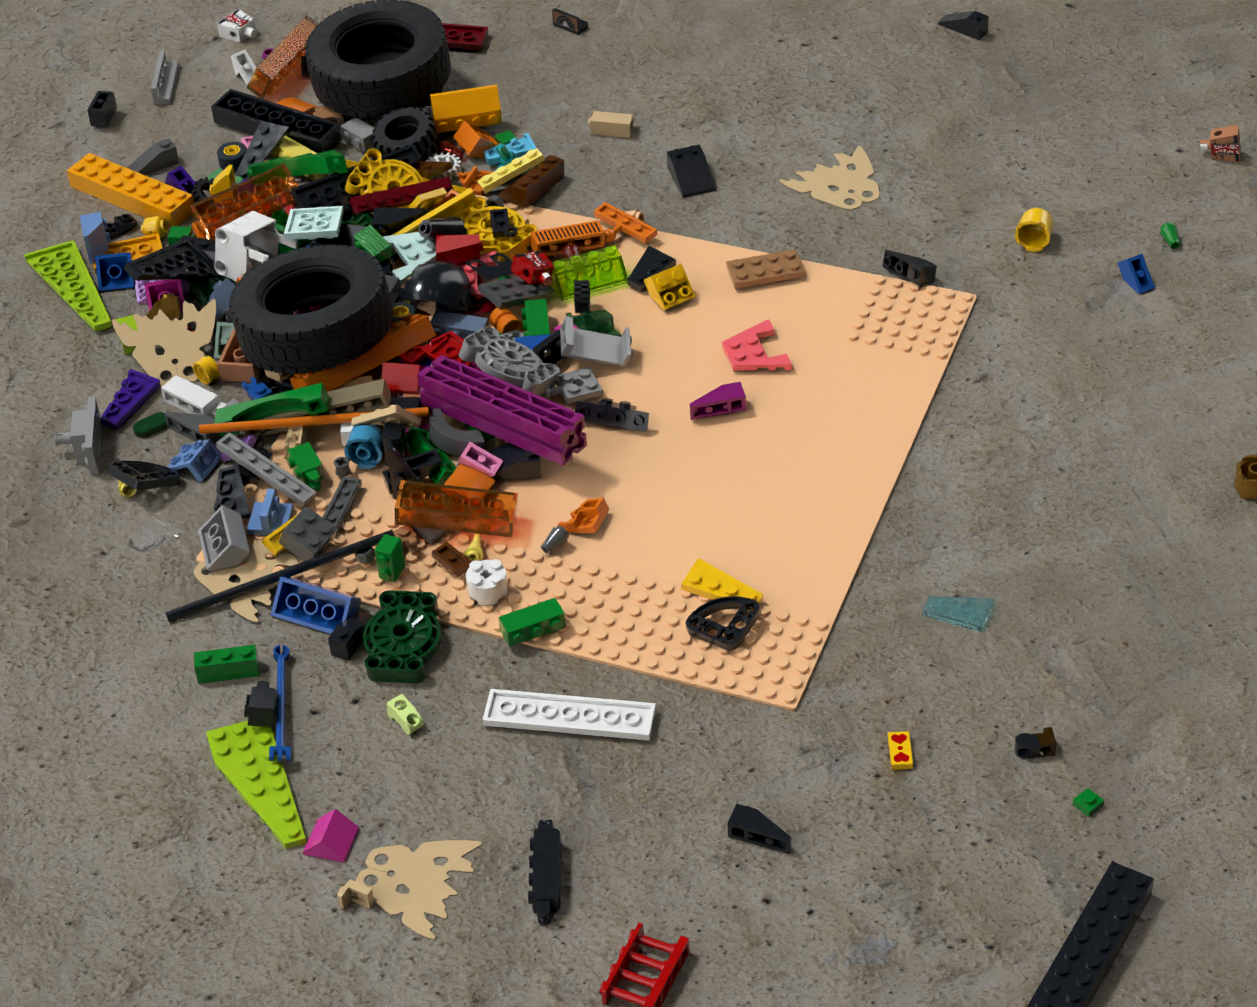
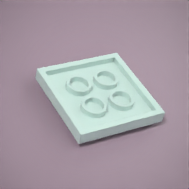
(313, 223)

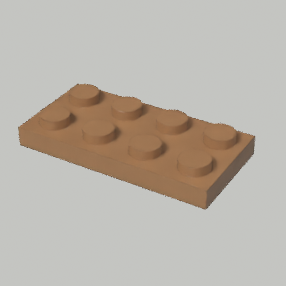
(765, 269)

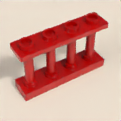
(659, 986)

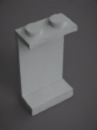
(594, 345)

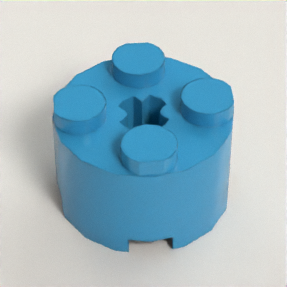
(364, 446)

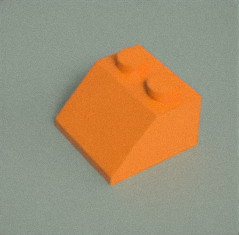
(474, 140)

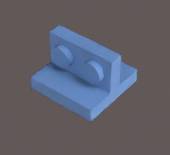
(269, 515)

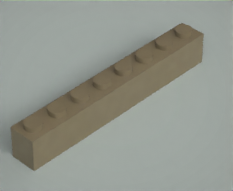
(352, 399)

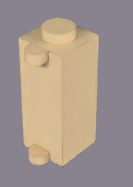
(611, 124)

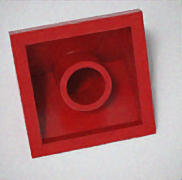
(401, 377)

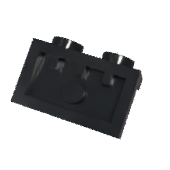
(550, 349)

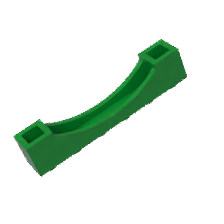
(307, 399)

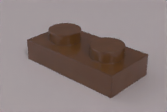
(451, 559)

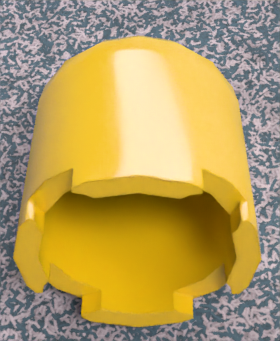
(1034, 229)

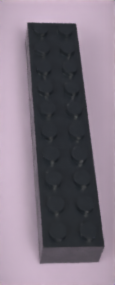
(1095, 939)

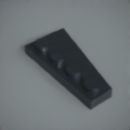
(263, 143)

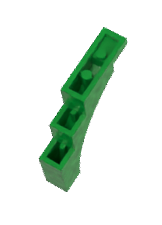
(305, 164)

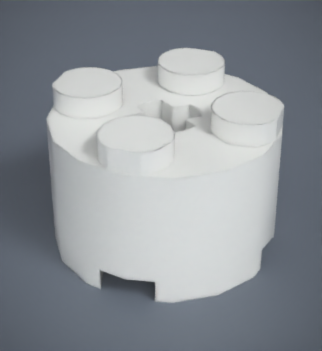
(486, 581)

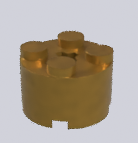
(1246, 477)

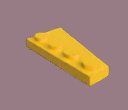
(713, 583)

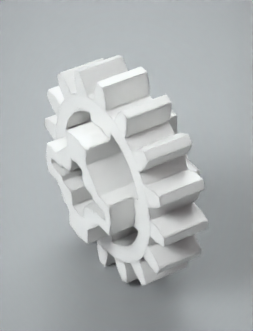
(456, 163)

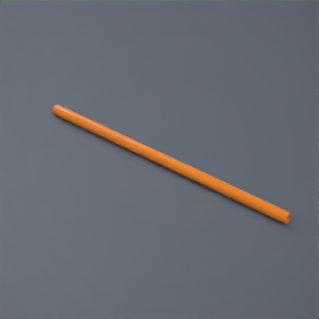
(292, 422)

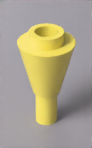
(474, 550)

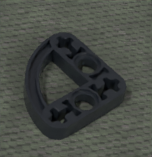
(154, 475)
(731, 631)

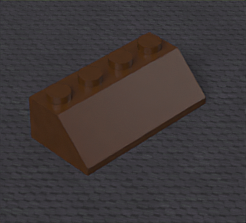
(534, 182)

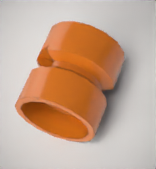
(504, 320)

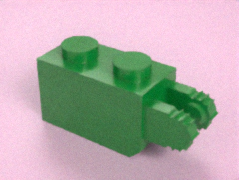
(306, 465)

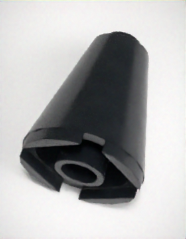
(441, 226)

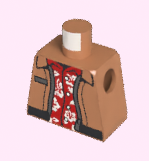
(1223, 143)

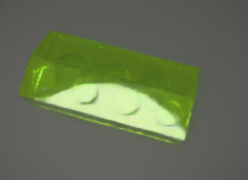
(601, 267)

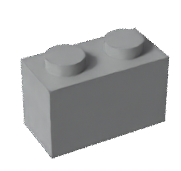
(358, 134)

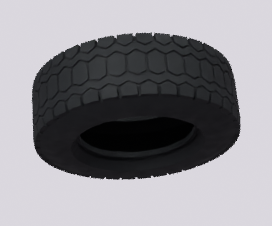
(382, 86)
(316, 338)

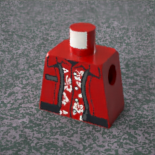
(533, 267)

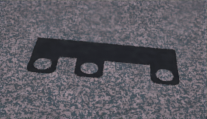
(500, 270)

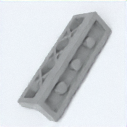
(164, 80)

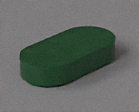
(150, 425)

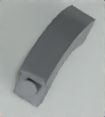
(451, 439)

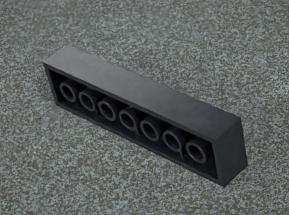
(246, 112)

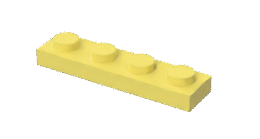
(511, 170)

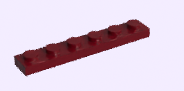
(396, 196)

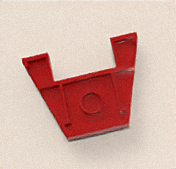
(446, 344)

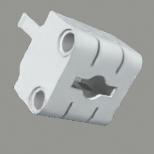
(247, 244)

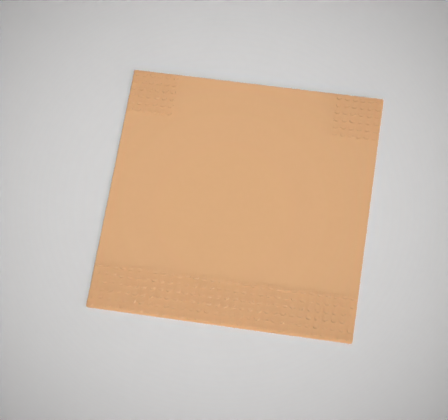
(758, 492)

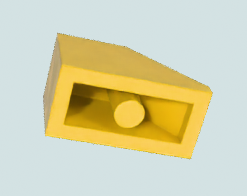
(223, 181)

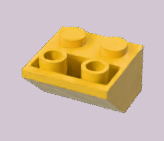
(670, 287)

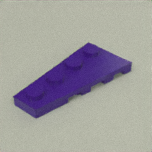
(131, 396)

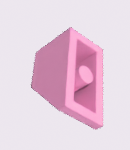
(480, 459)

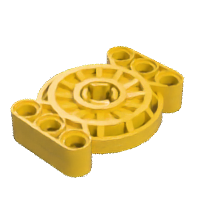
(381, 175)
(478, 221)

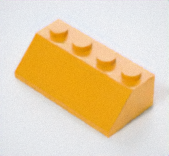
(474, 105)

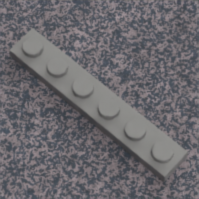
(266, 469)

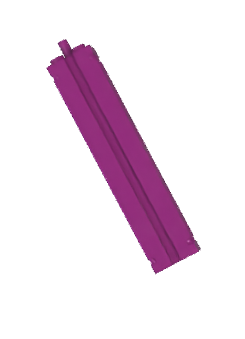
(502, 410)

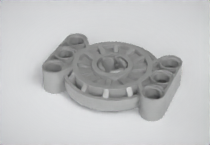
(508, 361)

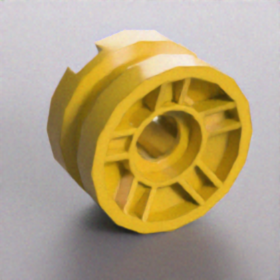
(206, 369)

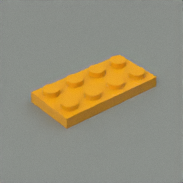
(137, 246)

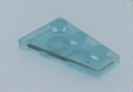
(959, 610)

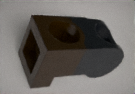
(1036, 745)

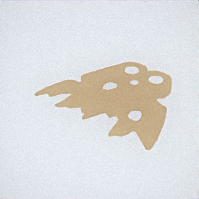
(840, 177)
(172, 337)
(242, 604)
(421, 877)

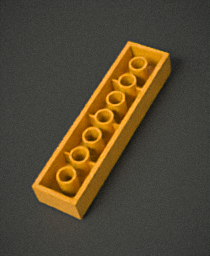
(130, 190)

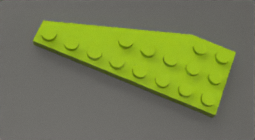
(243, 758)

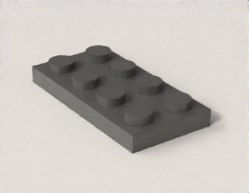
(514, 291)

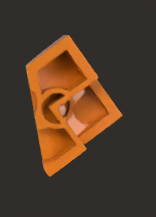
(587, 517)

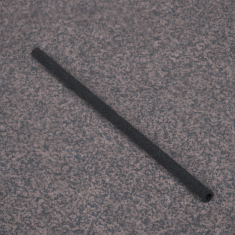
(275, 577)

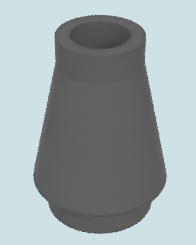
(555, 539)

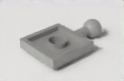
(568, 386)

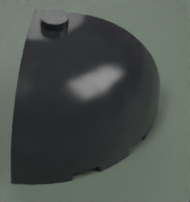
(438, 287)

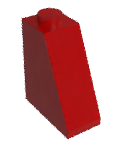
(458, 248)

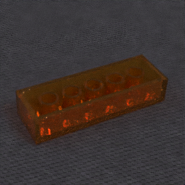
(281, 59)
(261, 194)
(456, 508)

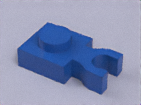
(256, 390)

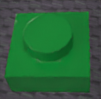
(1088, 802)

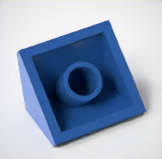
(111, 272)

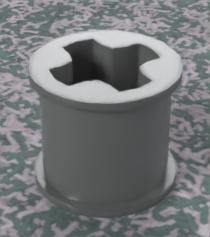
(342, 466)

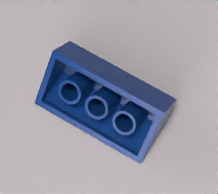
(312, 604)

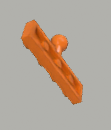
(623, 222)

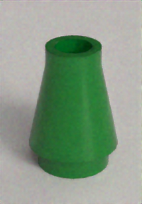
(1170, 234)

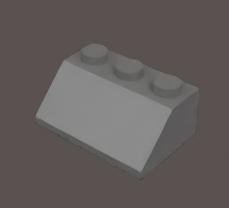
(223, 540)

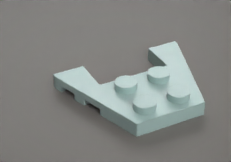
(412, 250)

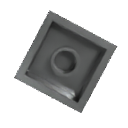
(308, 535)

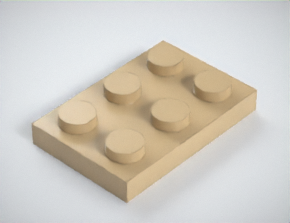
(392, 414)

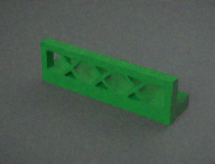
(419, 442)

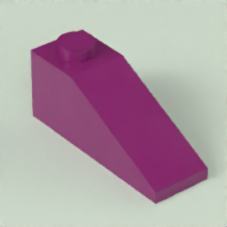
(720, 401)

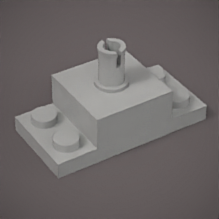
(85, 436)

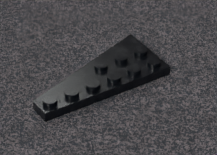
(175, 261)

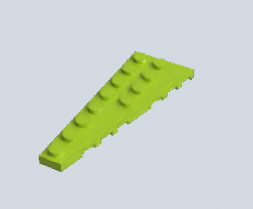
(68, 276)

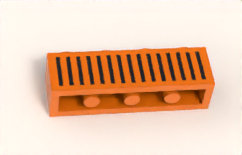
(583, 235)

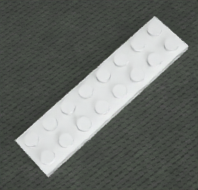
(569, 714)

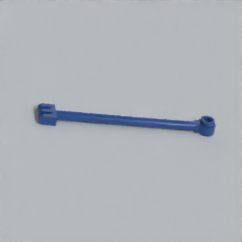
(279, 749)

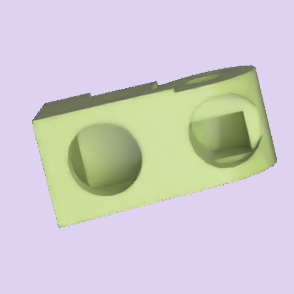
(404, 714)

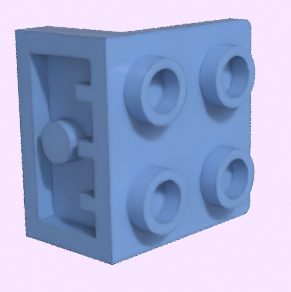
(197, 457)

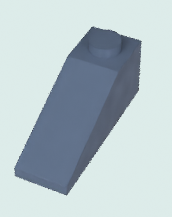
(222, 296)

